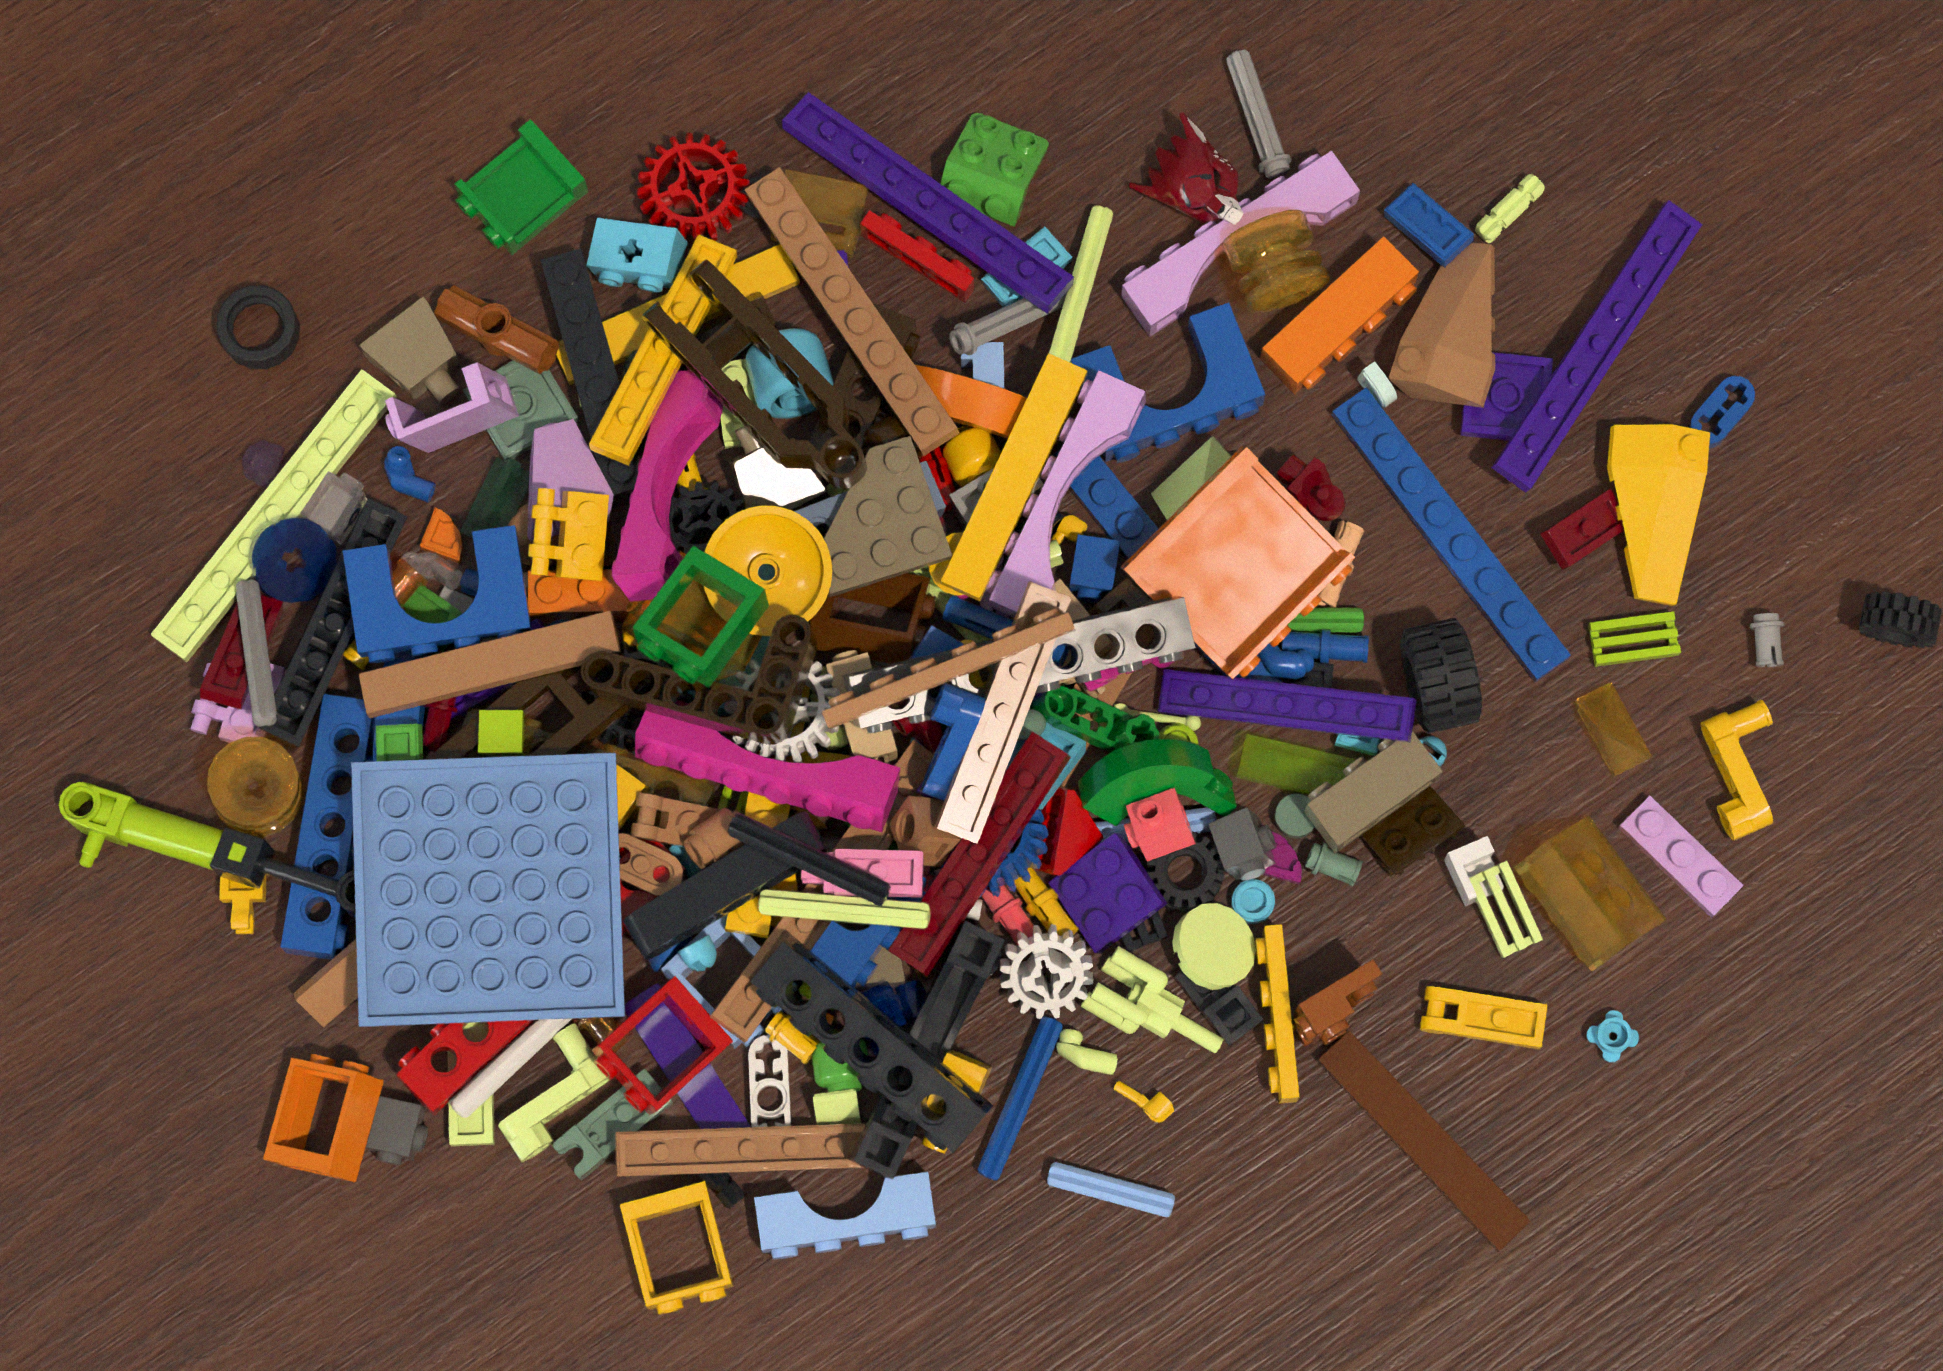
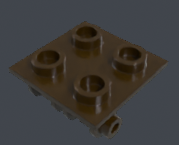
(1413, 831)

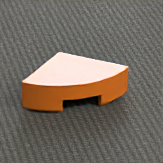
(443, 537)

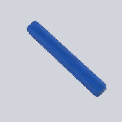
(1020, 1098)

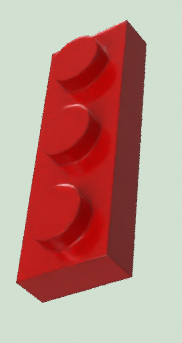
(918, 255)

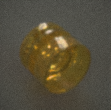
(1276, 261)
(258, 762)

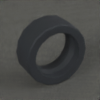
(248, 297)

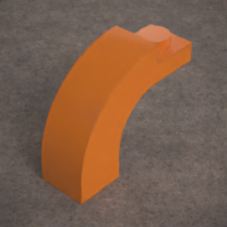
(975, 401)

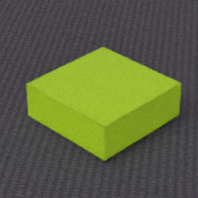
(501, 733)

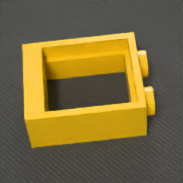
(661, 1205)

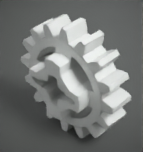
(1065, 967)

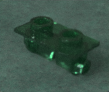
(498, 497)

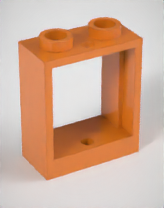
(297, 1110)

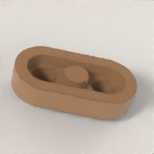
(643, 863)

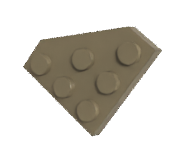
(885, 522)

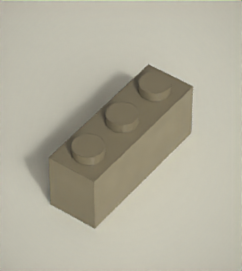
(1371, 791)

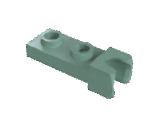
(597, 1130)

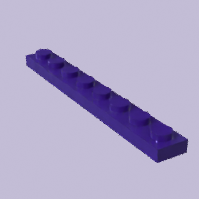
(928, 202)
(1596, 346)

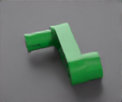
(1114, 725)

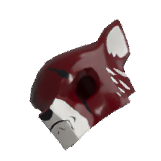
(1188, 178)

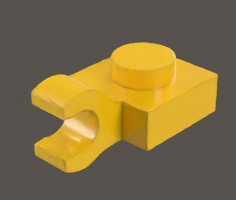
(242, 903)

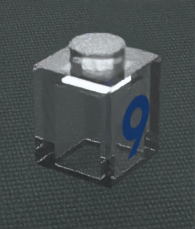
(336, 505)

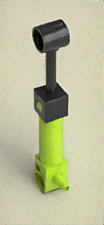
(226, 851)

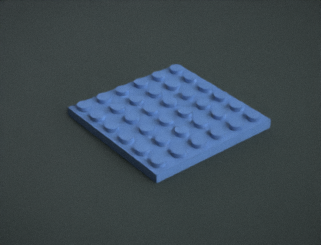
(487, 889)

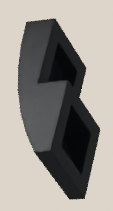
(1224, 1008)

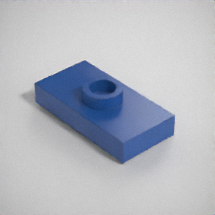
(1428, 225)

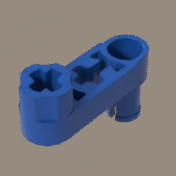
(961, 714)

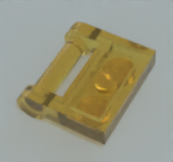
(832, 203)

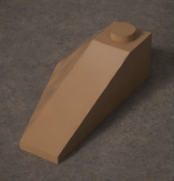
(1449, 338)

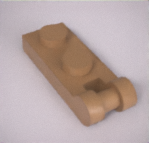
(675, 821)

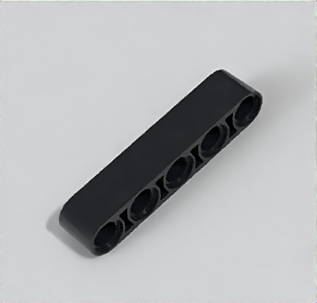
(715, 891)

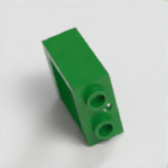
(723, 581)

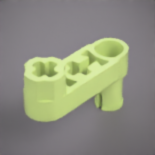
(526, 1126)

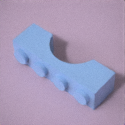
(790, 1224)

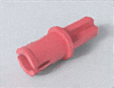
(1008, 912)

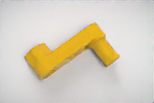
(1749, 807)

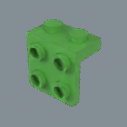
(993, 166)

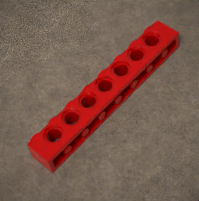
(437, 1088)

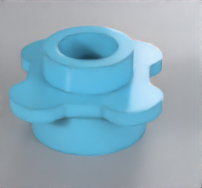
(1612, 1048)

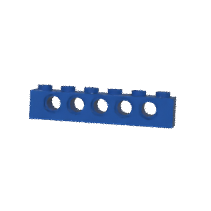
(337, 719)

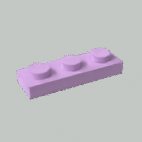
(1680, 856)

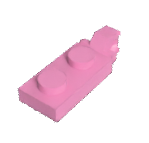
(897, 867)

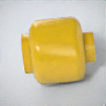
(970, 454)

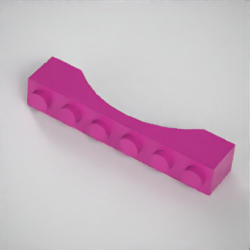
(677, 430)
(846, 789)

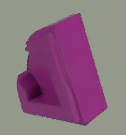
(1287, 862)

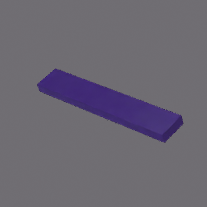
(1287, 705)

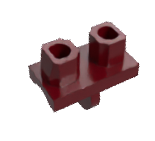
(1312, 488)

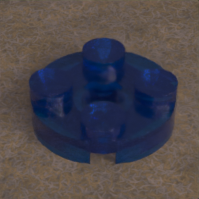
(270, 570)

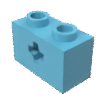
(620, 241)

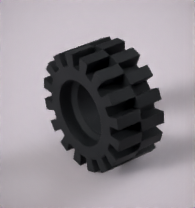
(1900, 619)
(1201, 893)

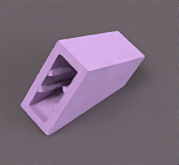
(562, 463)

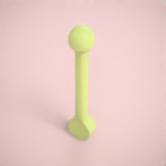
(1192, 722)

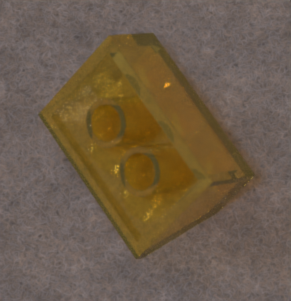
(1589, 893)

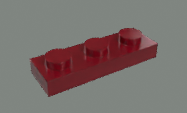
(227, 675)

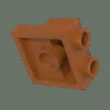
(1329, 1011)

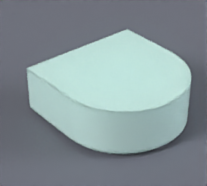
(1377, 384)

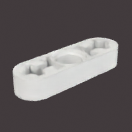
(757, 1066)

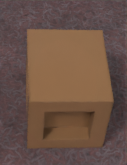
(916, 831)

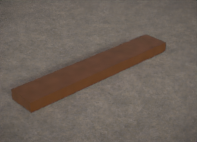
(1423, 1141)

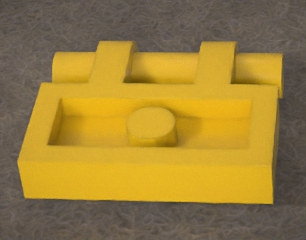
(580, 534)

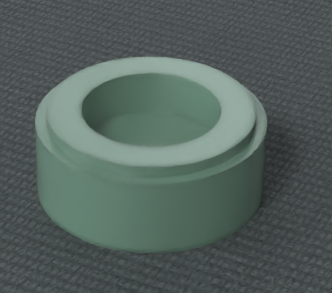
(1291, 817)

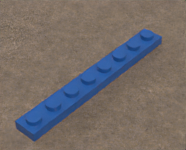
(1127, 522)
(1450, 535)

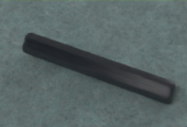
(809, 859)

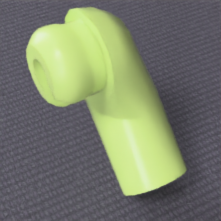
(1084, 1057)

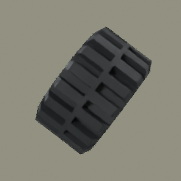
(1441, 675)

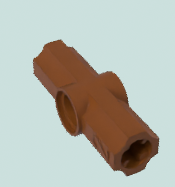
(477, 318)

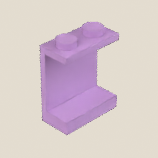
(490, 406)

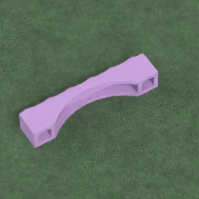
(1163, 291)
(1103, 421)

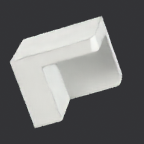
(1470, 861)

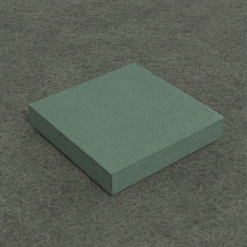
(537, 403)

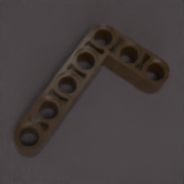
(704, 708)

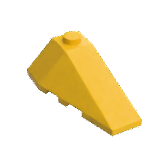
(1659, 491)

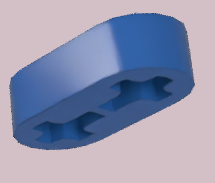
(1729, 418)

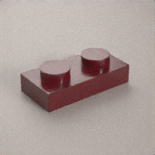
(1584, 529)

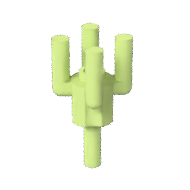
(1146, 1002)

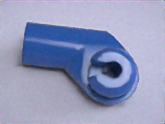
(403, 478)
(1287, 663)

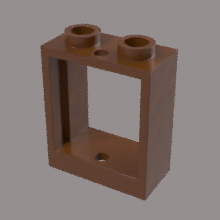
(883, 645)

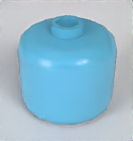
(771, 386)

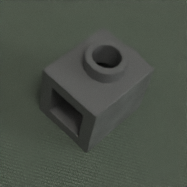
(1243, 844)
(397, 1131)

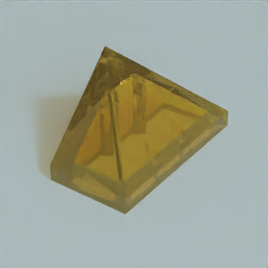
(1612, 729)

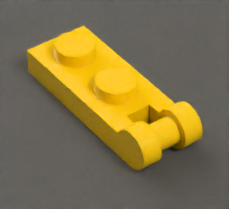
(1485, 1017)

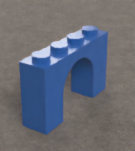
(1228, 390)
(385, 628)

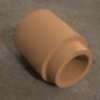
(711, 840)

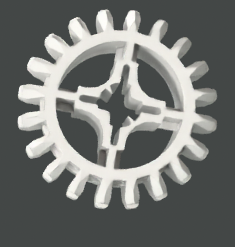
(806, 710)

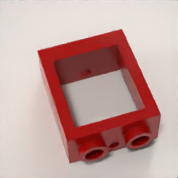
(692, 1016)

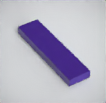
(674, 1050)

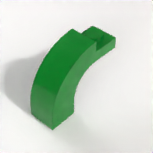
(1152, 768)

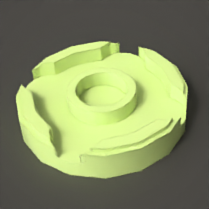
(1214, 946)

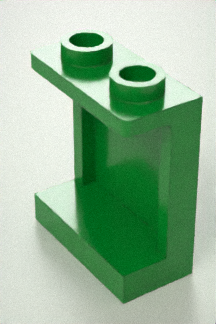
(521, 190)

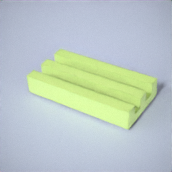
(1519, 902)

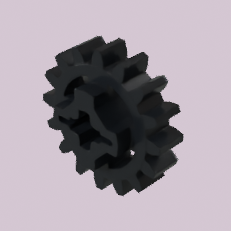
(700, 514)

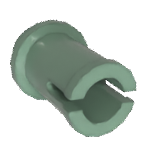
(1333, 864)

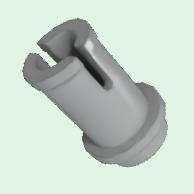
(1768, 639)

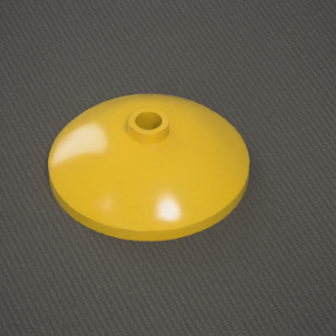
(787, 544)

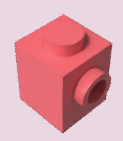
(1159, 825)

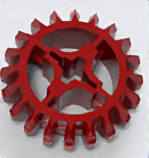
(707, 181)

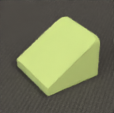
(837, 1108)

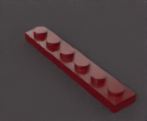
(975, 864)

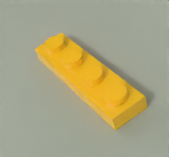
(1279, 1033)

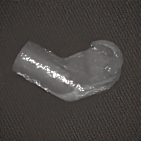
(434, 568)

